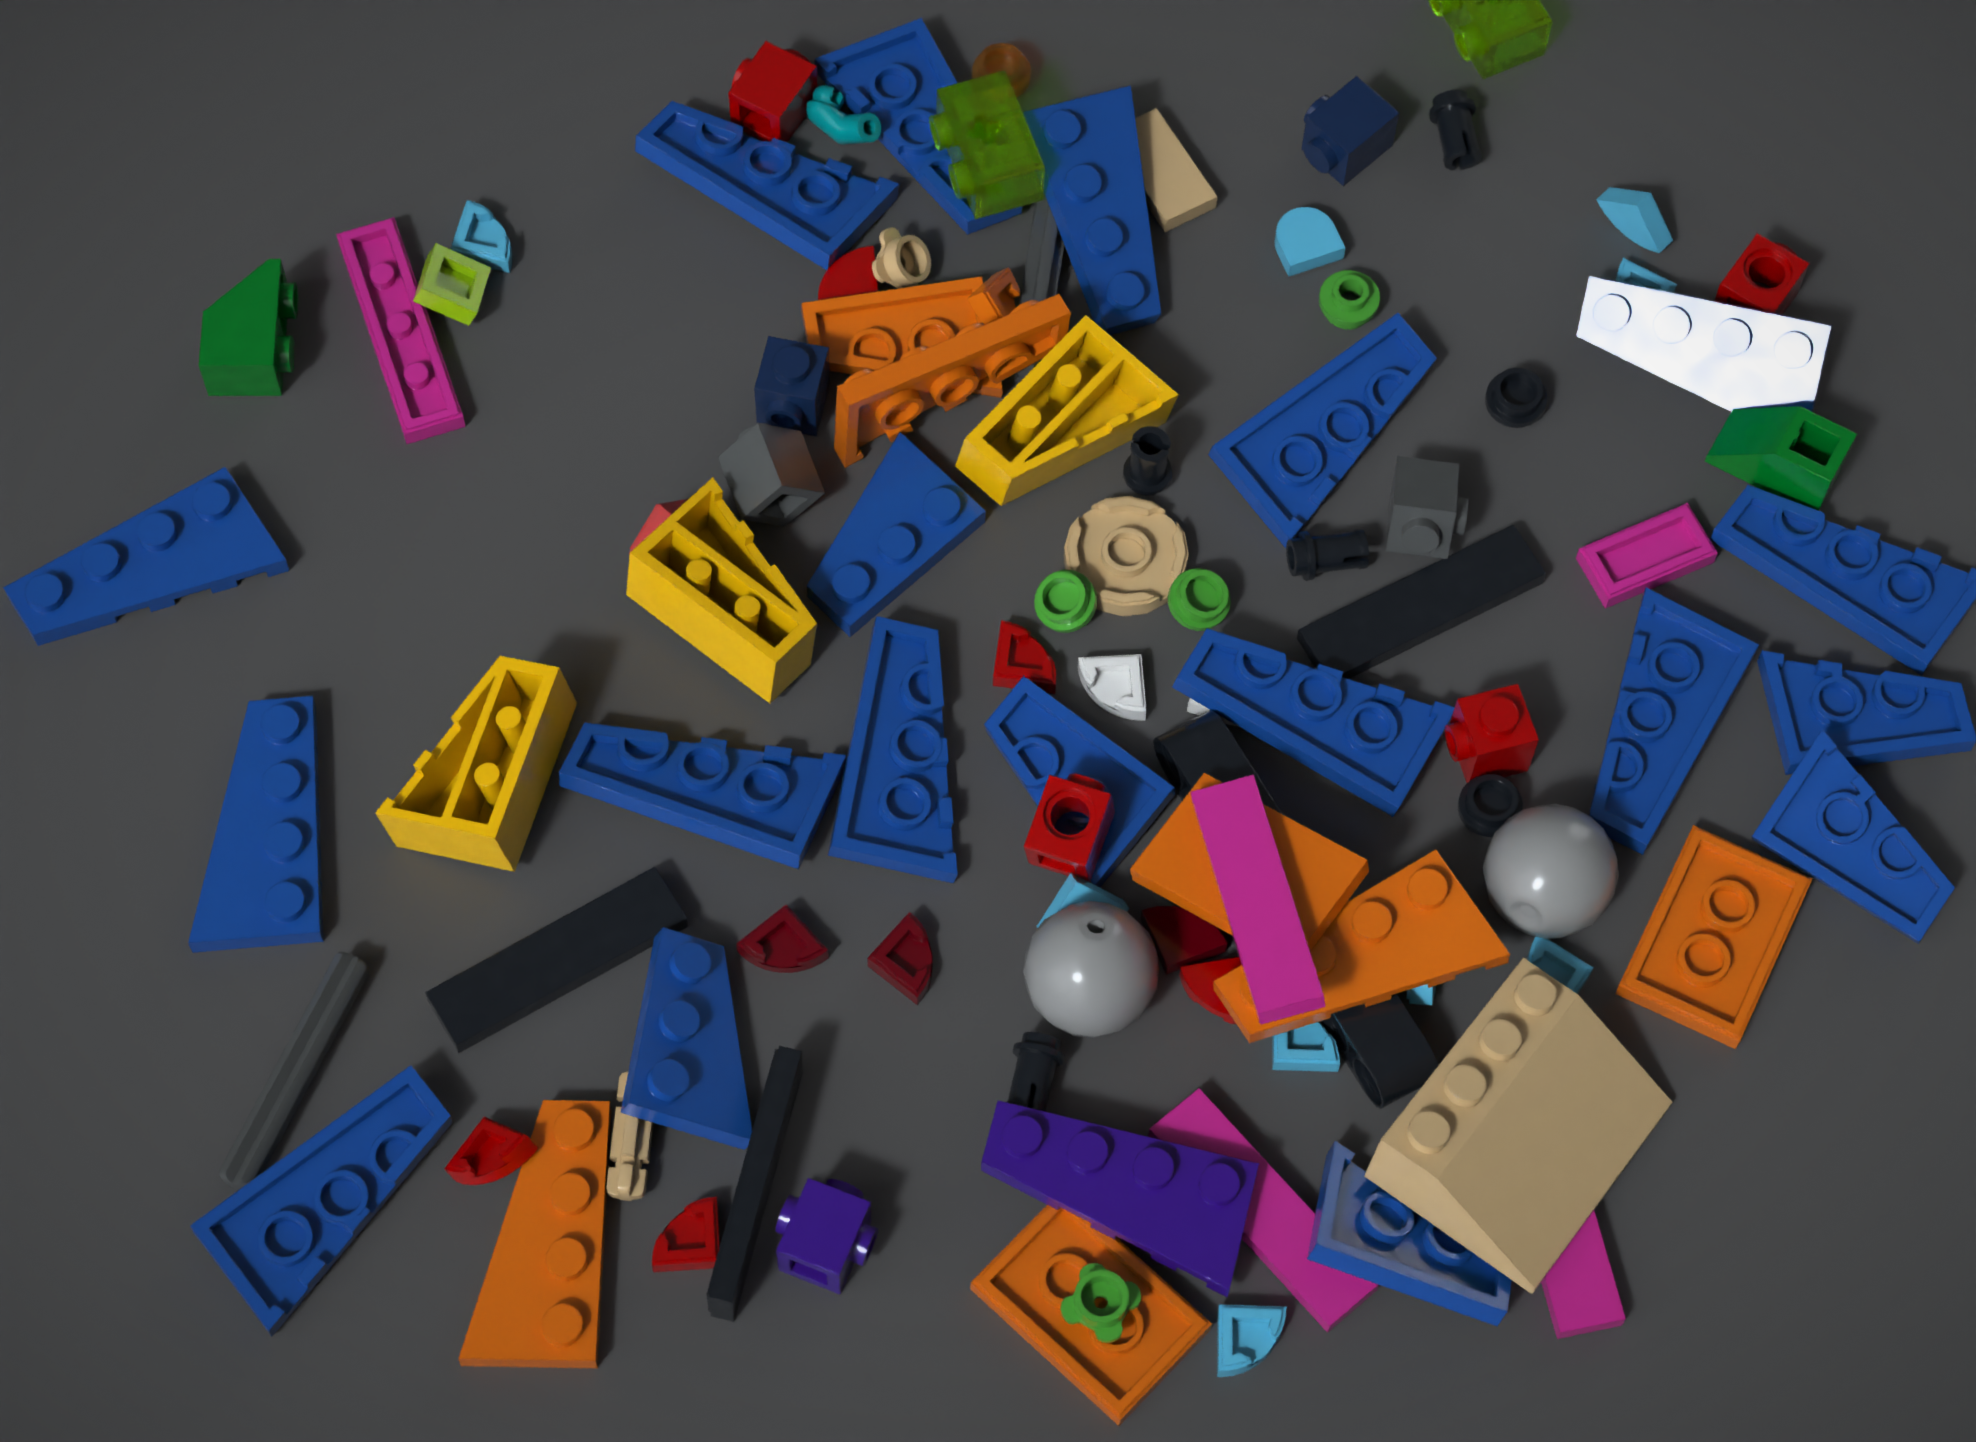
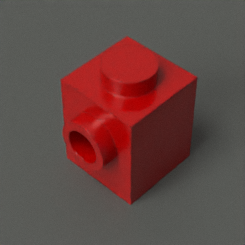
(772, 92)
(1492, 733)

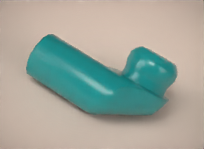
(841, 127)

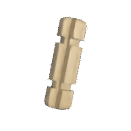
(629, 1150)

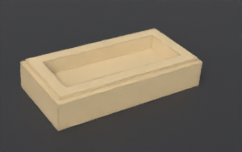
(1171, 179)

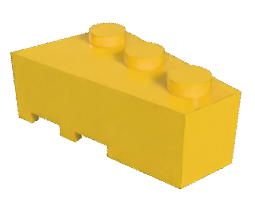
(1064, 414)
(723, 595)
(489, 770)

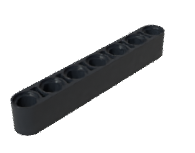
(1376, 1040)

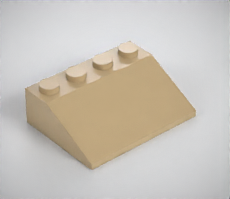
(1521, 1127)

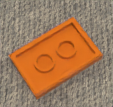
(1317, 869)
(1714, 937)
(1044, 1267)

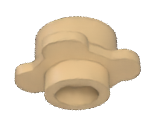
(901, 259)

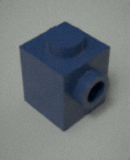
(1348, 130)
(792, 385)

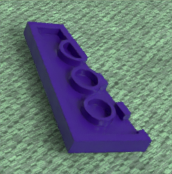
(1148, 1191)

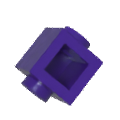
(825, 1233)

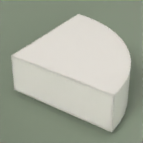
(1115, 684)

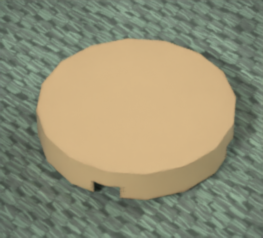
(1127, 554)

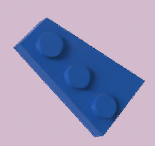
(892, 537)
(1863, 713)
(1048, 739)
(1851, 843)
(687, 1045)
(1387, 1243)

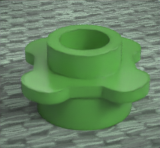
(1096, 1283)

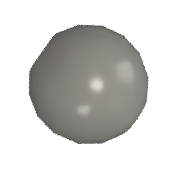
(1550, 871)
(1091, 969)

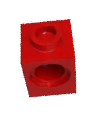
(1764, 263)
(1076, 852)

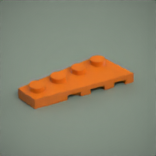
(943, 374)
(1385, 941)
(548, 1260)

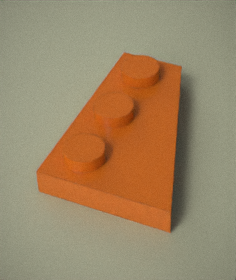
(886, 324)

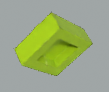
(452, 284)

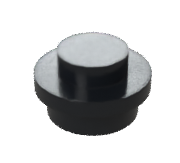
(1516, 398)
(1488, 803)

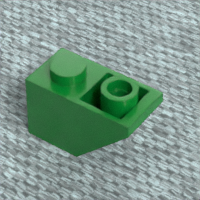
(247, 337)
(1783, 451)

